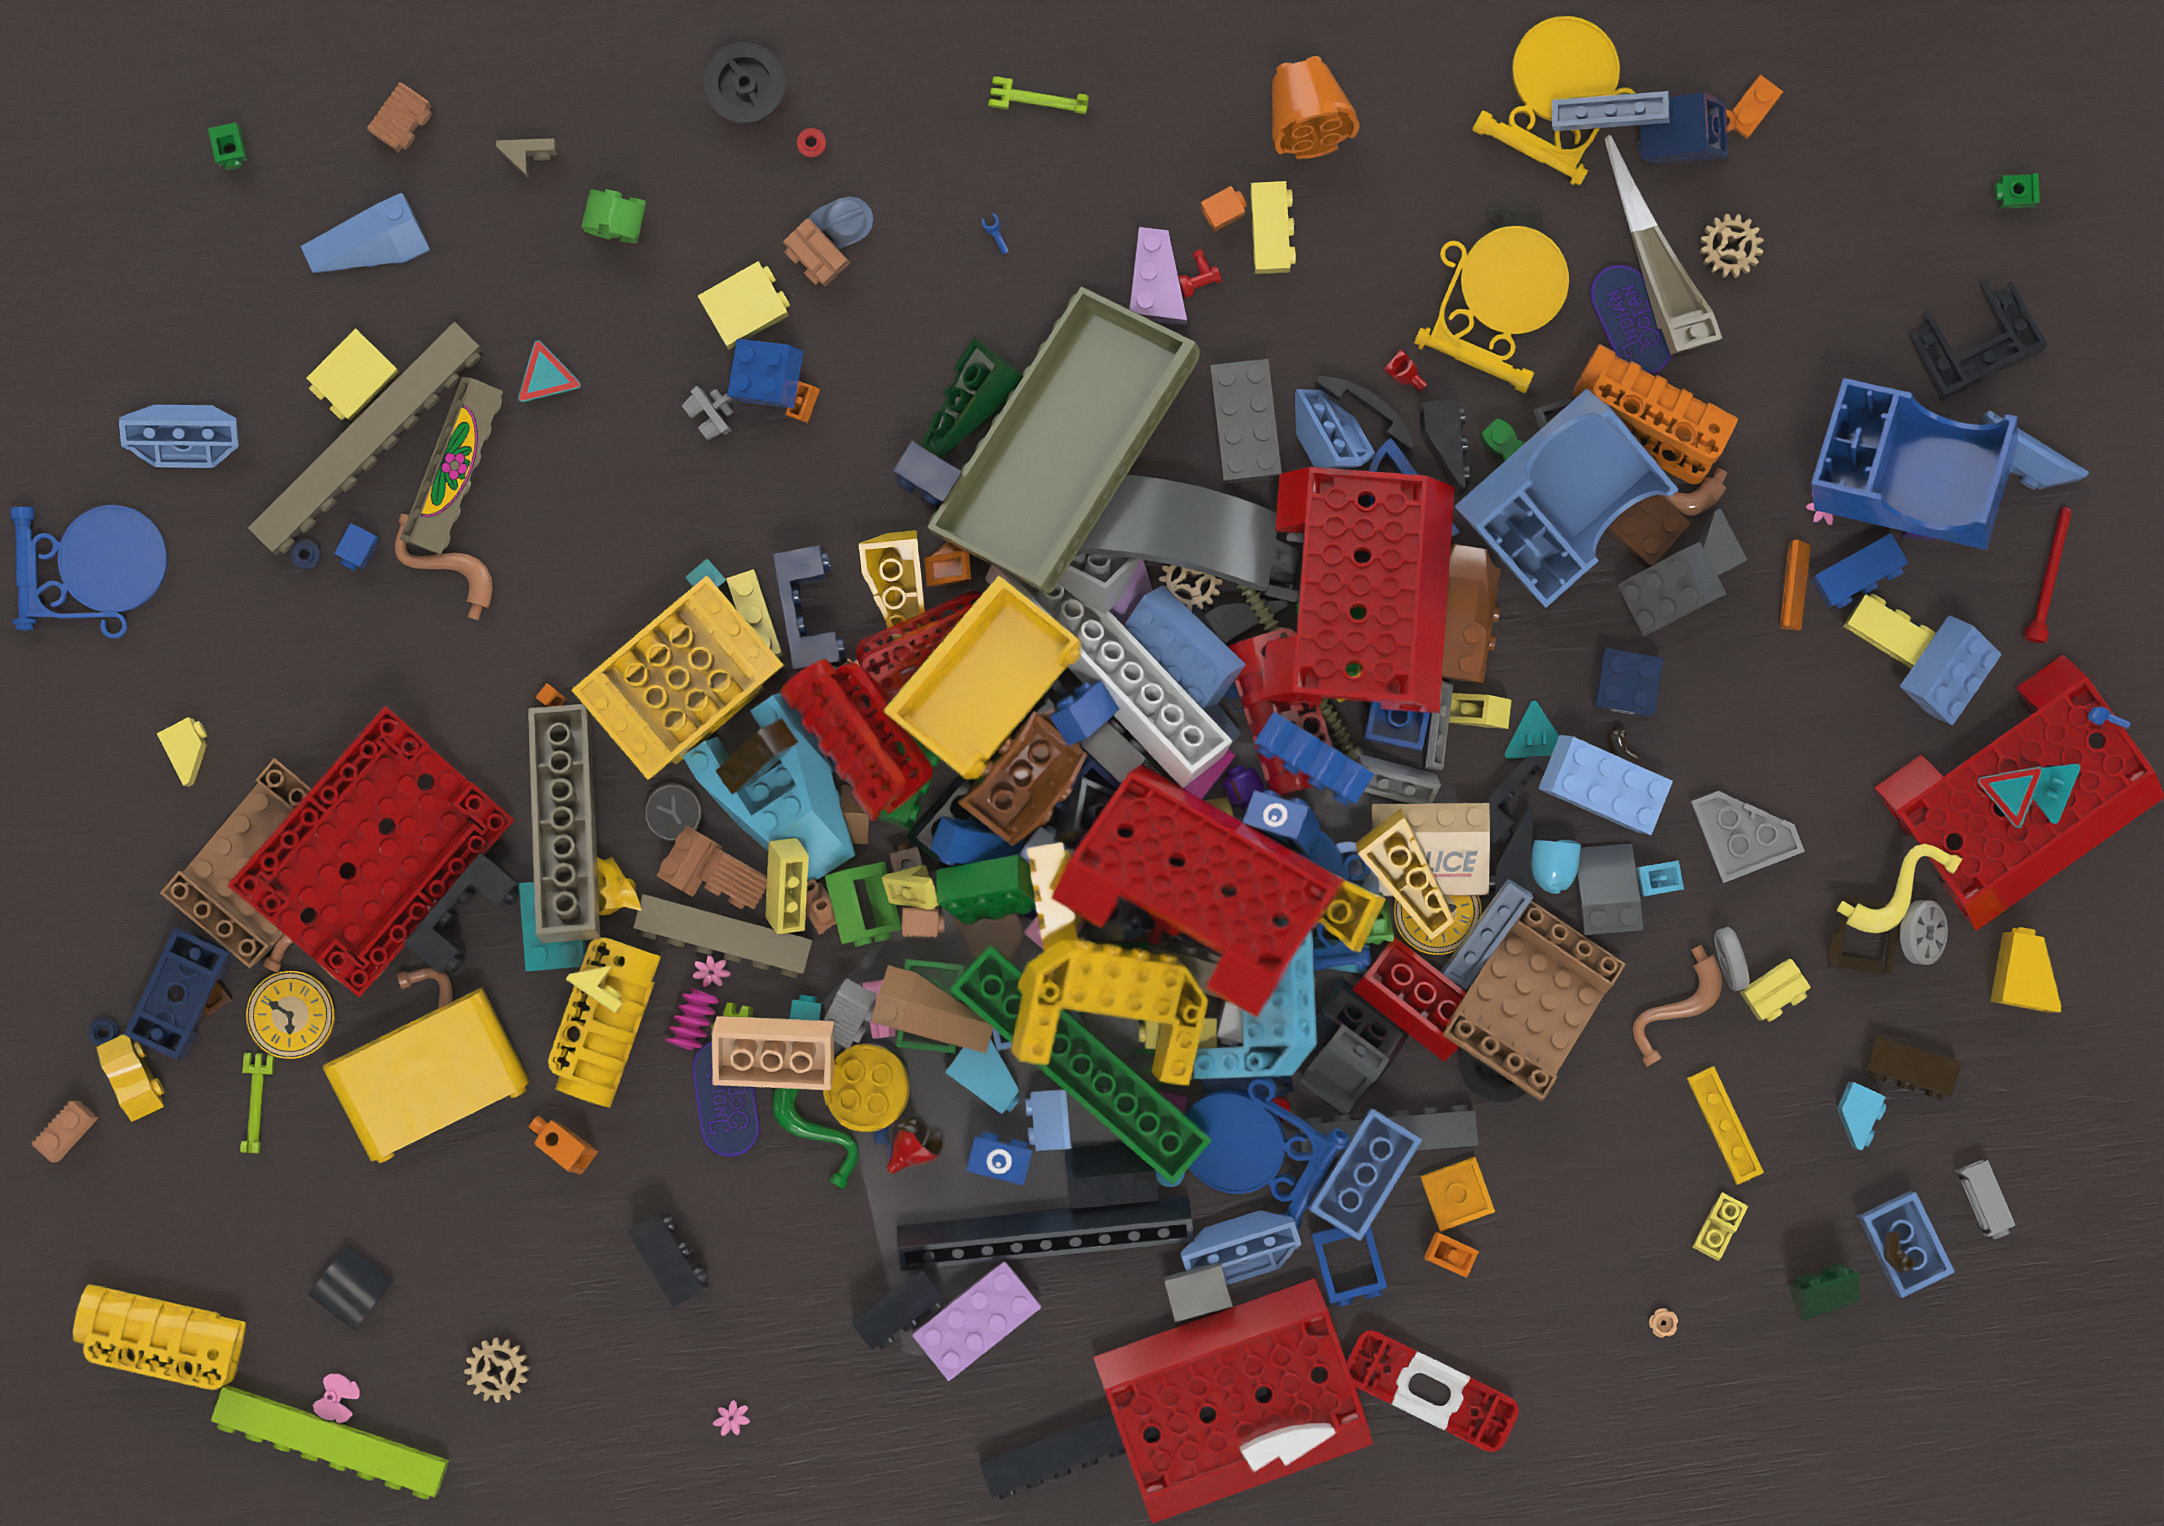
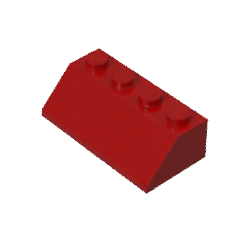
(1412, 996)

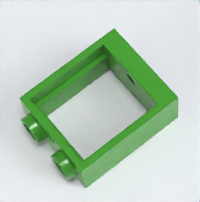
(847, 907)

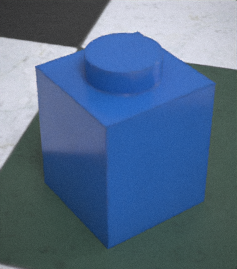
(356, 547)

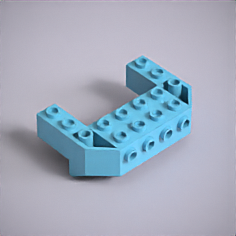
(1279, 1036)

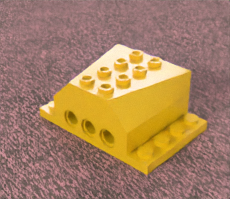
(678, 679)

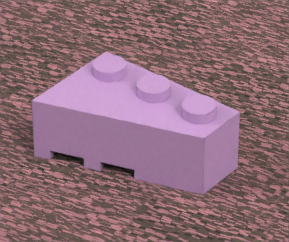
(1155, 279)

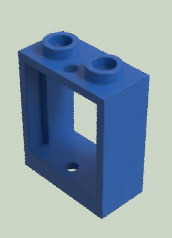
(1346, 1297)

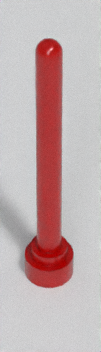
(2037, 631)

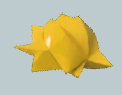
(614, 889)

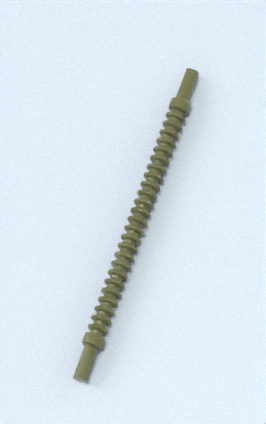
(1329, 717)

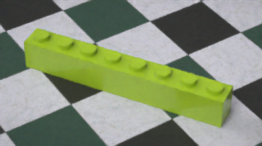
(330, 1441)

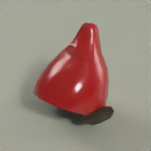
(914, 1145)

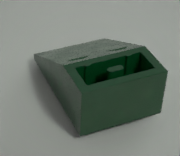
(1825, 1292)

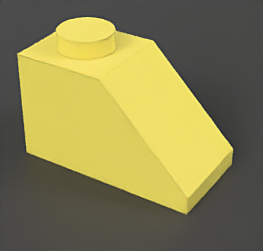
(1480, 710)
(185, 748)

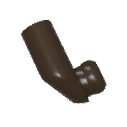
(1618, 745)
(1895, 1255)

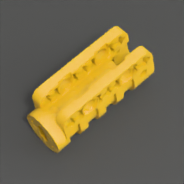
(605, 1035)
(159, 1330)

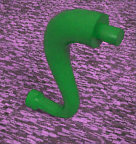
(788, 1118)

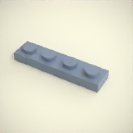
(1611, 111)
(1487, 934)

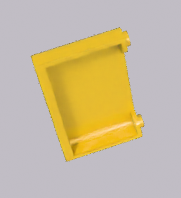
(984, 678)
(426, 1075)

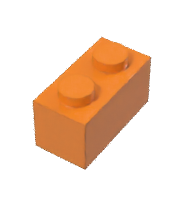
(804, 402)

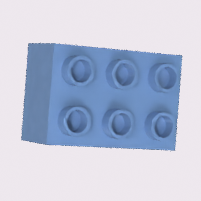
(1561, 494)

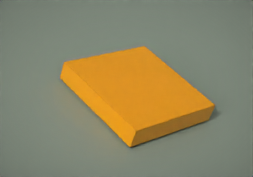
(1457, 1194)

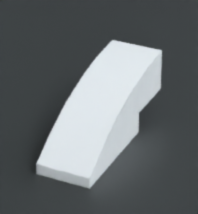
(1285, 1442)

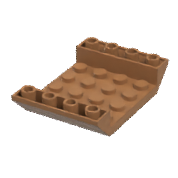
(202, 887)
(1533, 999)

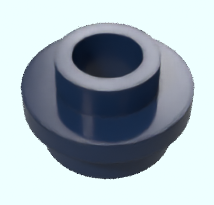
(314, 557)
(94, 1031)

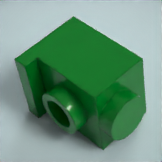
(221, 138)
(2009, 199)

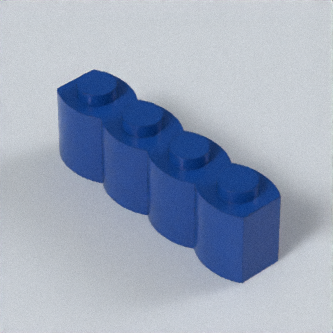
(1314, 759)

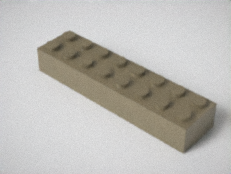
(564, 823)

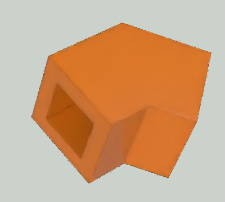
(550, 696)

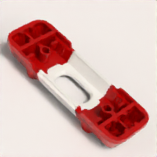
(1473, 1411)

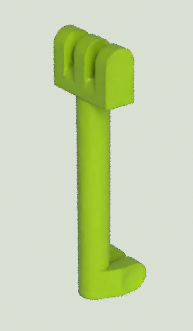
(1007, 93)
(258, 1070)

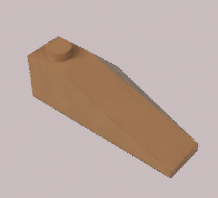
(923, 1009)

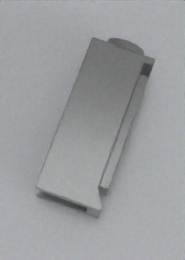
(1986, 1199)

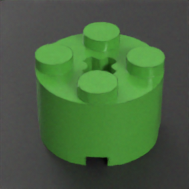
(613, 217)

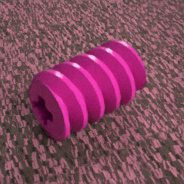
(692, 1019)

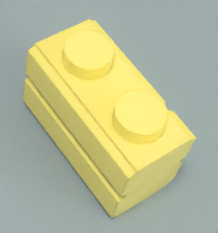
(1775, 990)

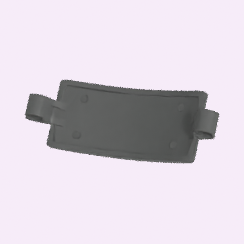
(1194, 531)

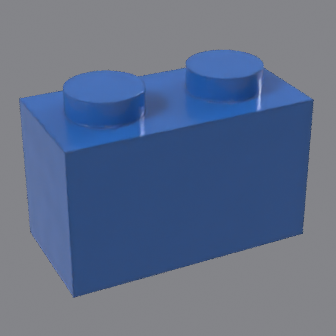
(1084, 711)

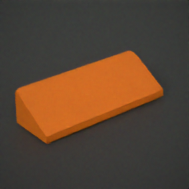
(1795, 585)

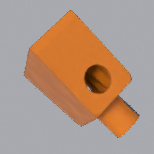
(569, 1152)

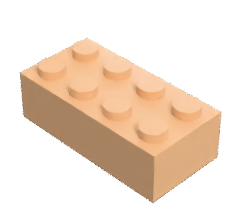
(773, 1053)

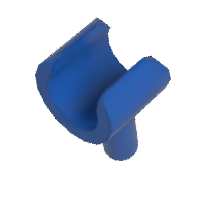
(994, 230)
(2100, 714)

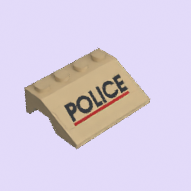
(1452, 840)

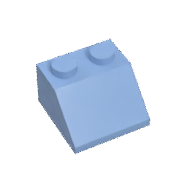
(1049, 1120)

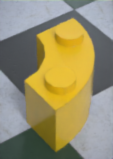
(130, 1076)

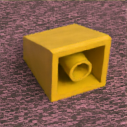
(2025, 973)

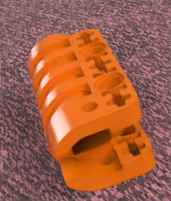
(1659, 414)

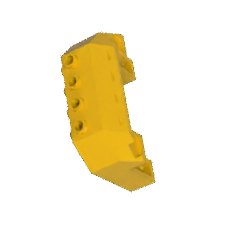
(1115, 984)

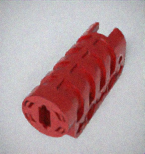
(902, 663)
(1258, 711)
(856, 736)

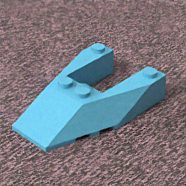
(788, 800)

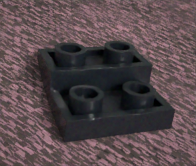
(350, 1287)

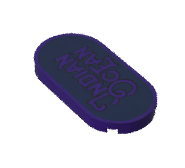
(1628, 318)
(725, 1112)

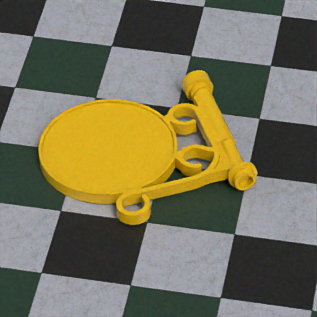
(1554, 62)
(1510, 284)

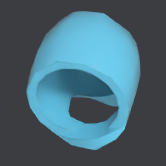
(1555, 864)

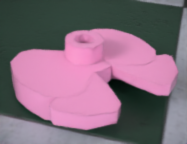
(336, 1387)

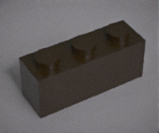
(756, 756)
(1911, 1067)

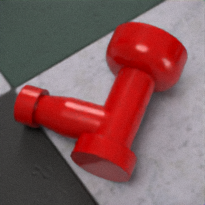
(1206, 276)

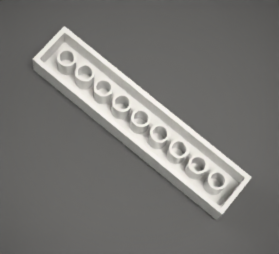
(1148, 698)

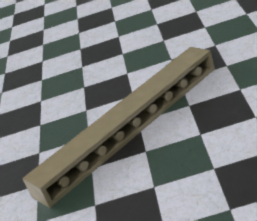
(365, 439)

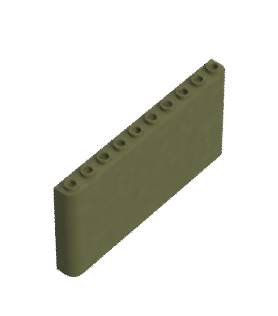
(1065, 440)

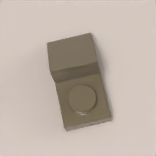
(519, 151)

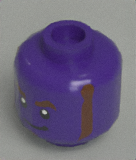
(1241, 785)

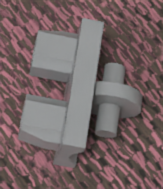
(715, 424)

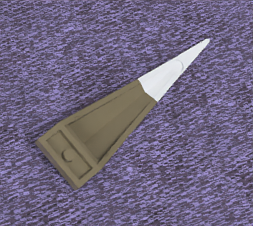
(1673, 296)

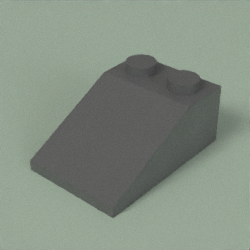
(1608, 890)

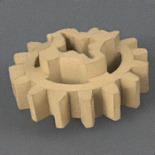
(1736, 255)
(1195, 593)
(502, 1382)

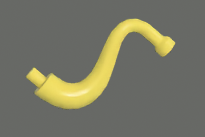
(1891, 915)

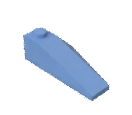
(371, 238)

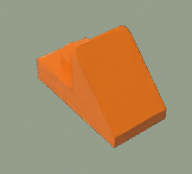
(1451, 1254)

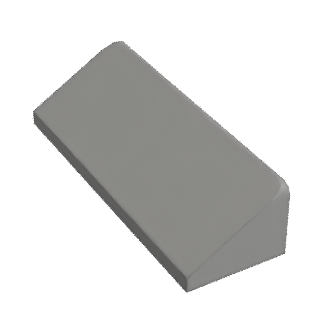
(1438, 731)
(1400, 781)

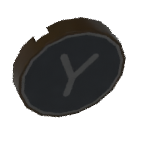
(672, 809)

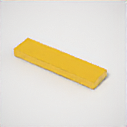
(1725, 1125)

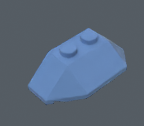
(1329, 432)
(180, 435)
(2038, 463)
(1244, 1245)

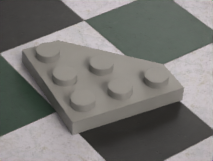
(1743, 835)

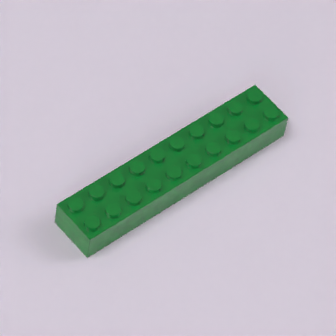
(1089, 1071)

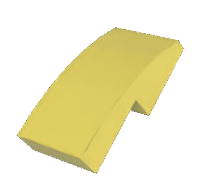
(1720, 1226)

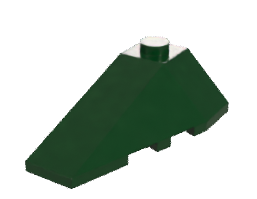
(976, 393)

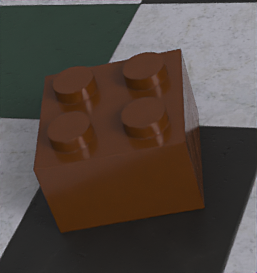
(1648, 529)

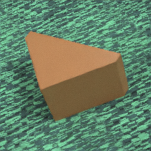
(855, 816)

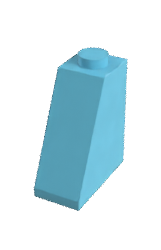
(986, 1077)

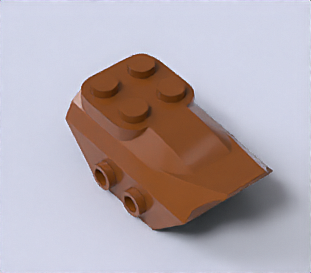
(1470, 613)
(1025, 779)

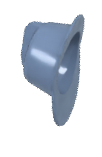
(844, 220)

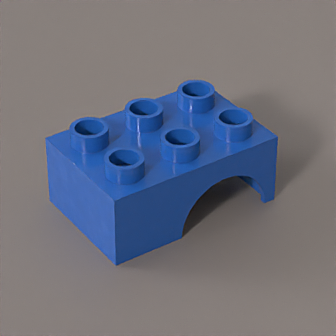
(1912, 468)

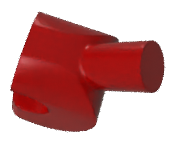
(1404, 371)

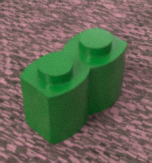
(1500, 440)

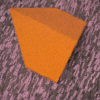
(948, 566)

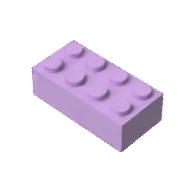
(976, 1320)

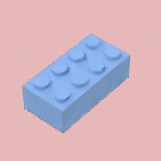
(1605, 784)

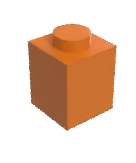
(1223, 208)

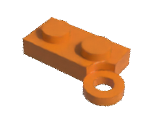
(1753, 107)

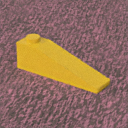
(894, 576)

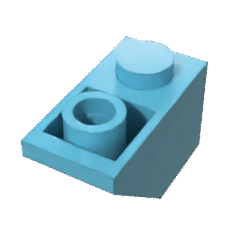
(1858, 1112)

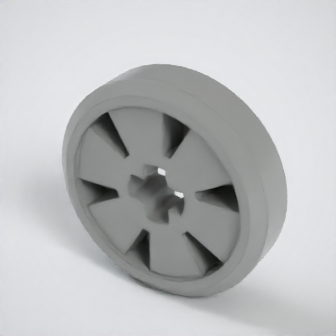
(1924, 932)
(1731, 959)

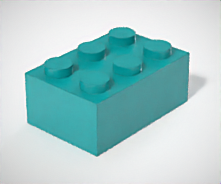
(545, 955)

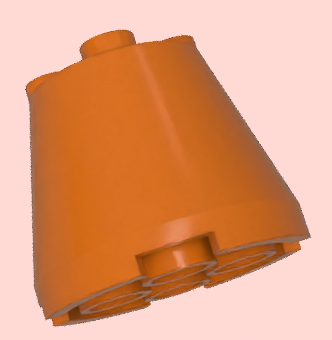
(1309, 110)

